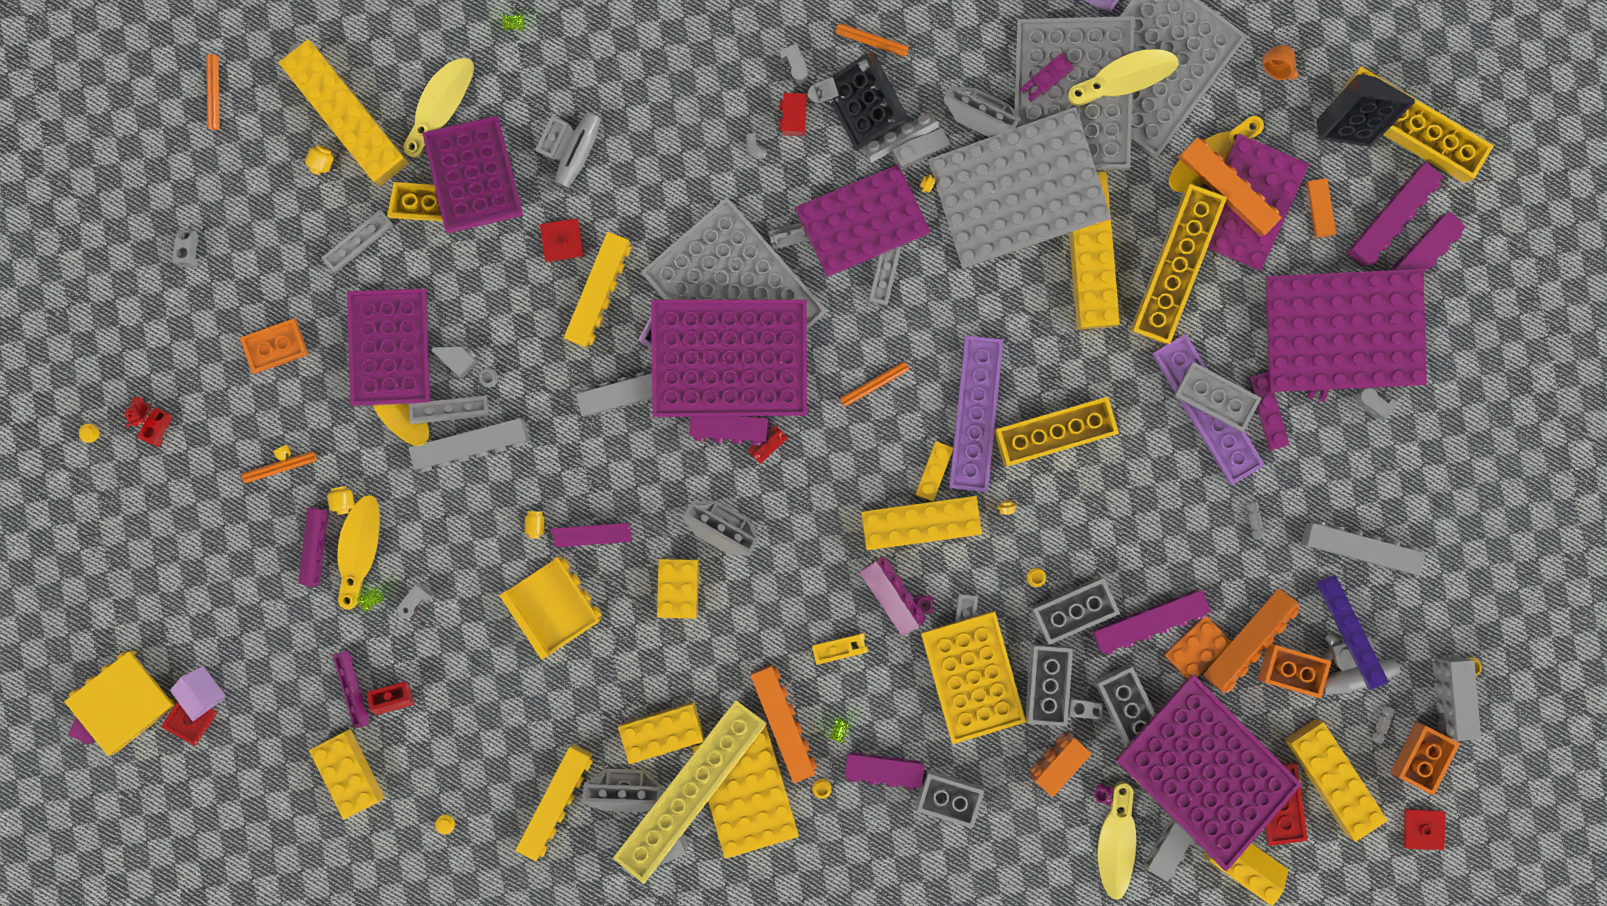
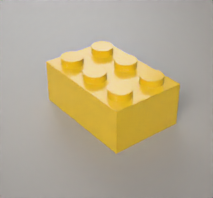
(678, 588)

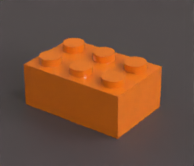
(1294, 670)
(1424, 758)
(1059, 763)

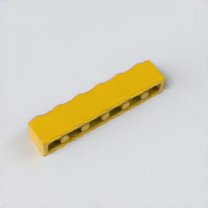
(597, 290)
(554, 801)

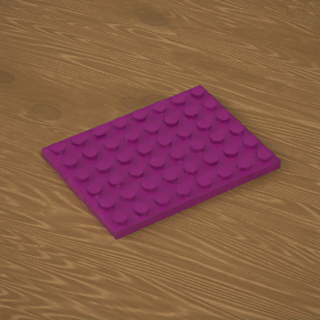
(1346, 330)
(729, 358)
(1208, 772)

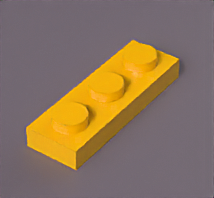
(934, 471)

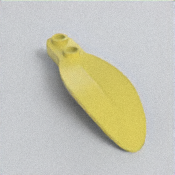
(1126, 75)
(439, 102)
(1117, 843)

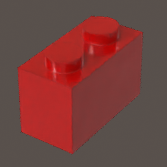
(794, 114)
(390, 698)

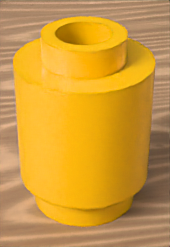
(534, 524)

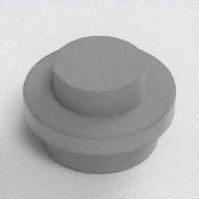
(488, 377)

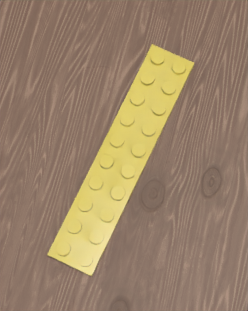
(689, 792)

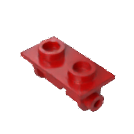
(136, 412)
(775, 439)

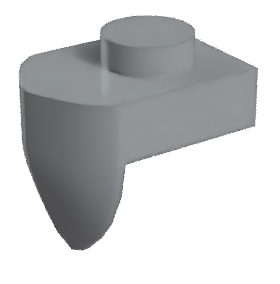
(823, 91)

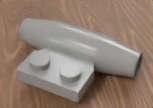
(569, 145)
(1349, 677)

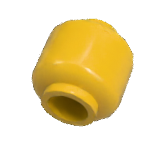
(319, 159)
(340, 500)

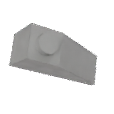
(920, 148)

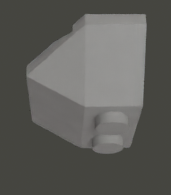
(981, 111)
(721, 527)
(622, 791)

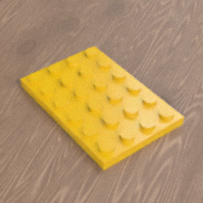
(973, 677)
(752, 802)

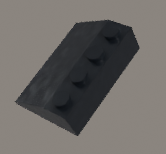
(867, 101)
(1363, 112)

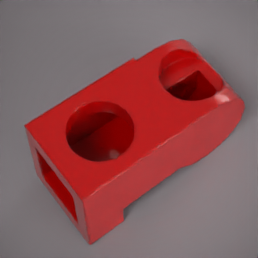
(155, 427)

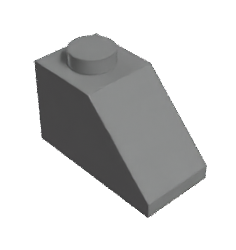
(457, 359)

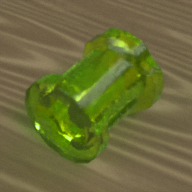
(513, 22)
(370, 599)
(839, 730)

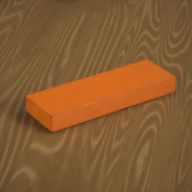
(1321, 208)

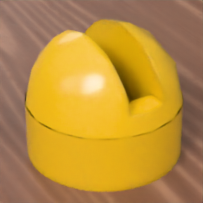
(282, 453)

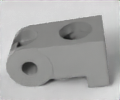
(796, 63)
(185, 248)
(1374, 404)
(410, 604)
(1084, 708)

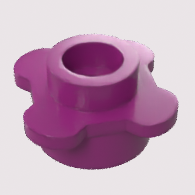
(928, 600)
(1099, 794)

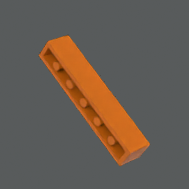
(1224, 181)
(1251, 641)
(783, 724)

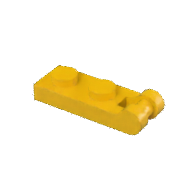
(839, 648)

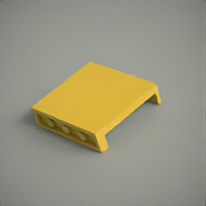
(551, 607)
(119, 703)

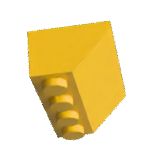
(414, 202)
(1258, 873)

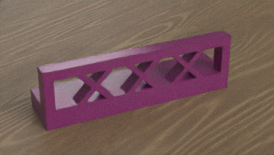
(592, 534)
(313, 547)

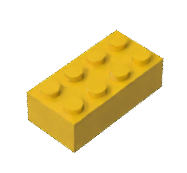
(661, 732)
(346, 774)

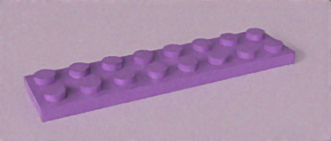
(976, 413)
(1227, 445)

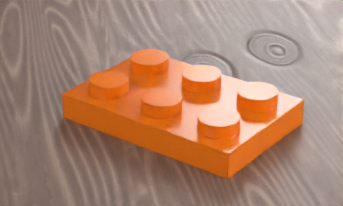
(274, 346)
(1197, 648)

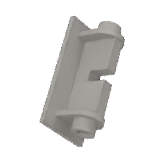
(787, 236)

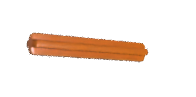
(871, 39)
(212, 91)
(874, 384)
(278, 467)

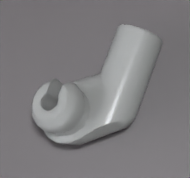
(753, 149)
(1332, 640)

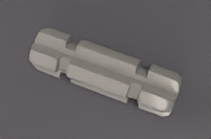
(1255, 520)
(1383, 724)

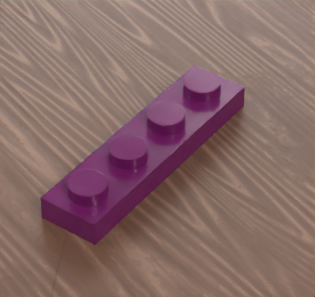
(1269, 412)
(352, 694)

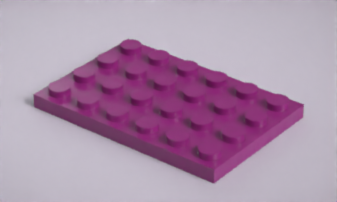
(472, 174)
(1273, 176)
(862, 220)
(388, 347)

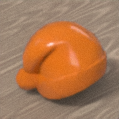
(1280, 63)

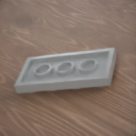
(1217, 397)

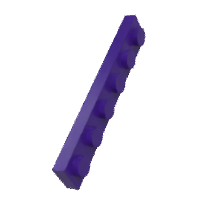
(1352, 632)

